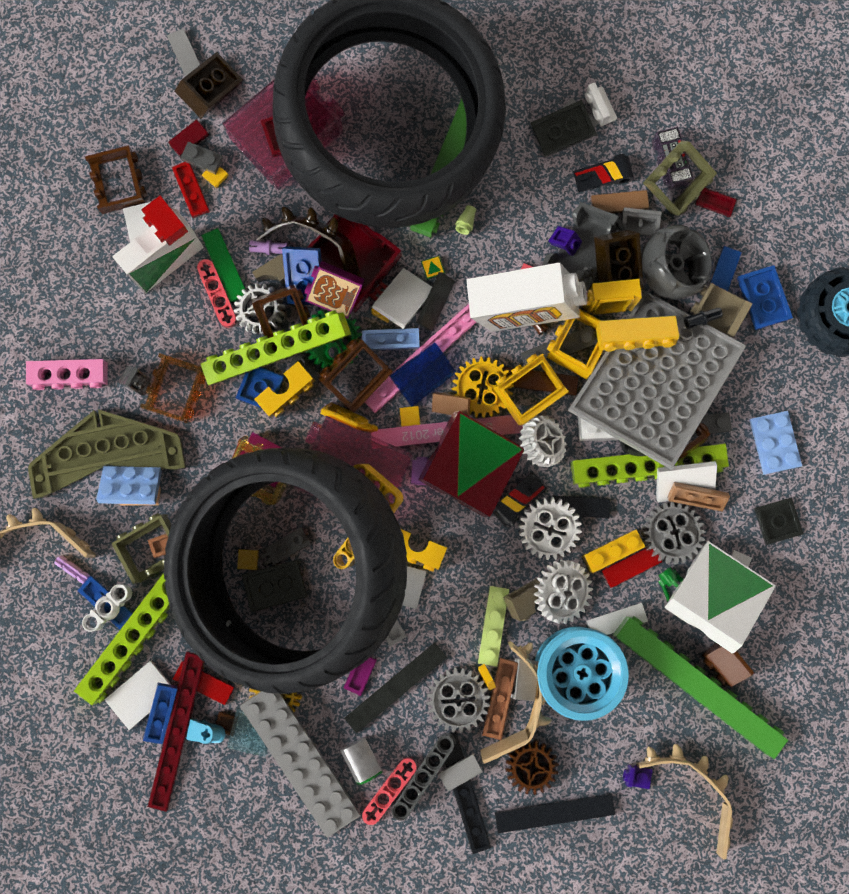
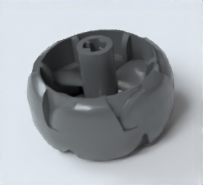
(659, 267)

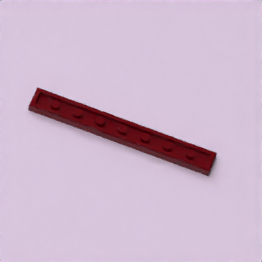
(176, 732)

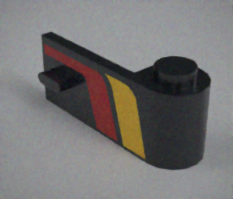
(604, 173)
(518, 500)

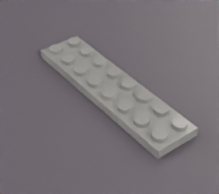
(300, 761)

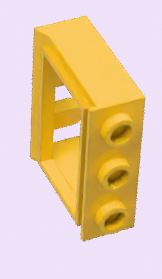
(613, 297)
(567, 361)
(519, 371)

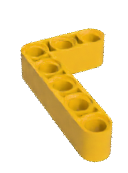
(386, 489)

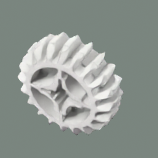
(243, 315)
(543, 441)

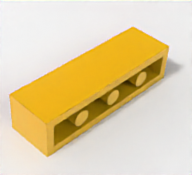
(637, 333)

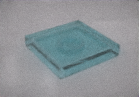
(244, 736)

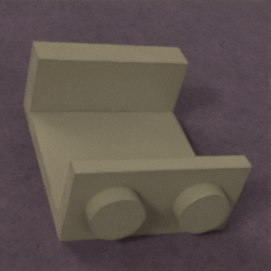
(732, 307)

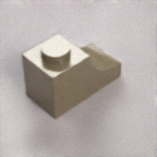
(271, 270)
(521, 601)

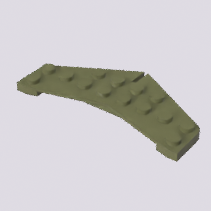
(91, 447)

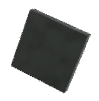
(778, 521)

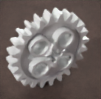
(556, 512)
(563, 591)

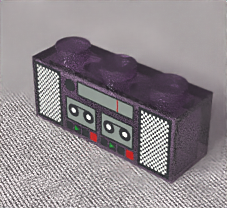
(679, 172)

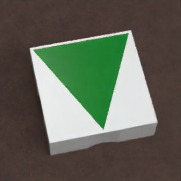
(151, 261)
(720, 597)

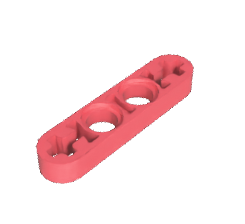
(217, 293)
(389, 790)

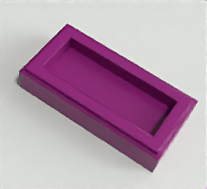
(359, 677)

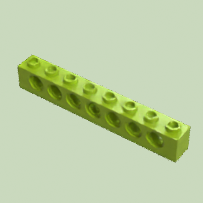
(337, 329)
(580, 467)
(87, 687)

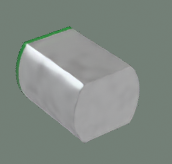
(361, 761)

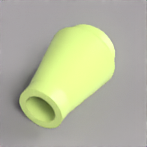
(466, 220)

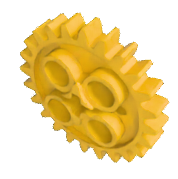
(465, 384)

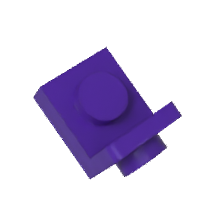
(566, 240)
(637, 777)

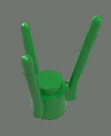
(670, 578)

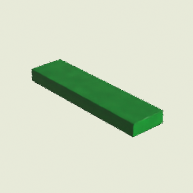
(224, 264)

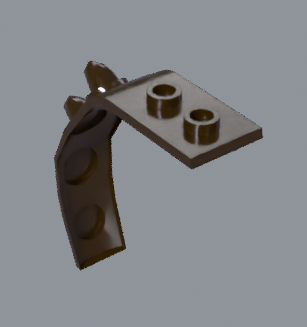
(328, 231)

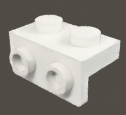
(600, 104)

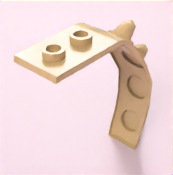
(68, 533)
(536, 719)
(701, 767)

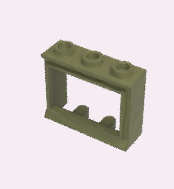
(693, 191)
(138, 531)

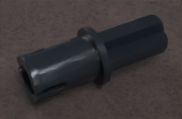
(702, 317)

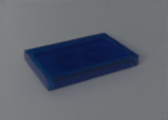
(422, 374)

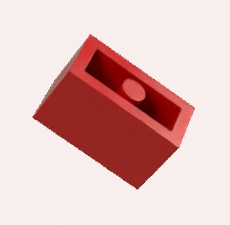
(164, 220)

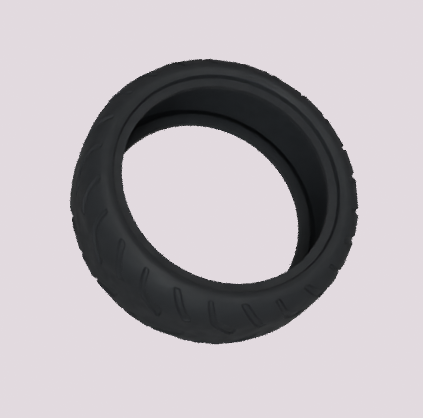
(422, 25)
(198, 587)

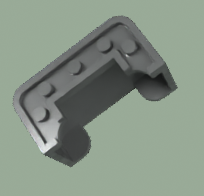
(588, 224)

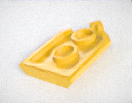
(347, 417)

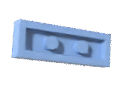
(391, 339)

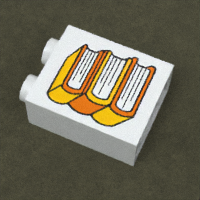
(525, 297)

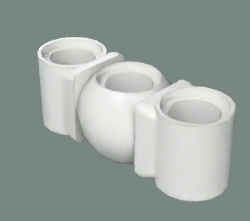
(99, 613)

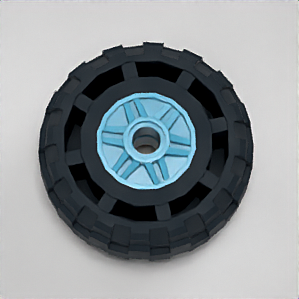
(826, 312)

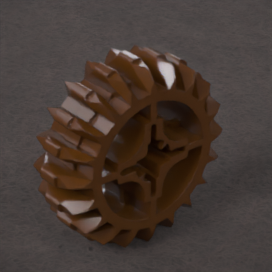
(541, 769)

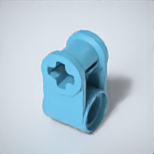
(205, 732)

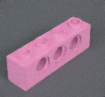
(37, 370)

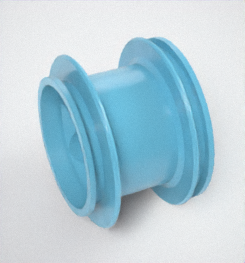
(611, 682)

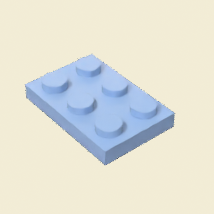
(775, 442)
(129, 485)

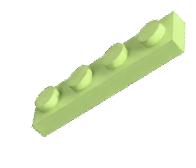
(493, 626)

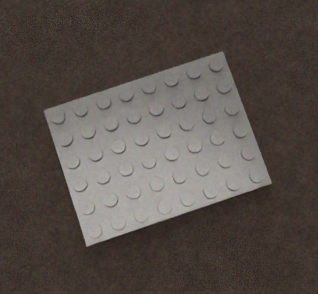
(658, 393)

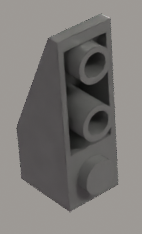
(134, 380)

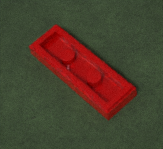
(190, 189)
(630, 567)
(211, 686)

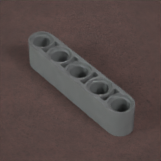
(419, 784)

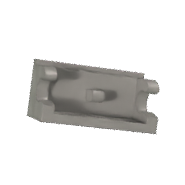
(641, 221)
(525, 682)

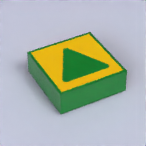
(432, 267)

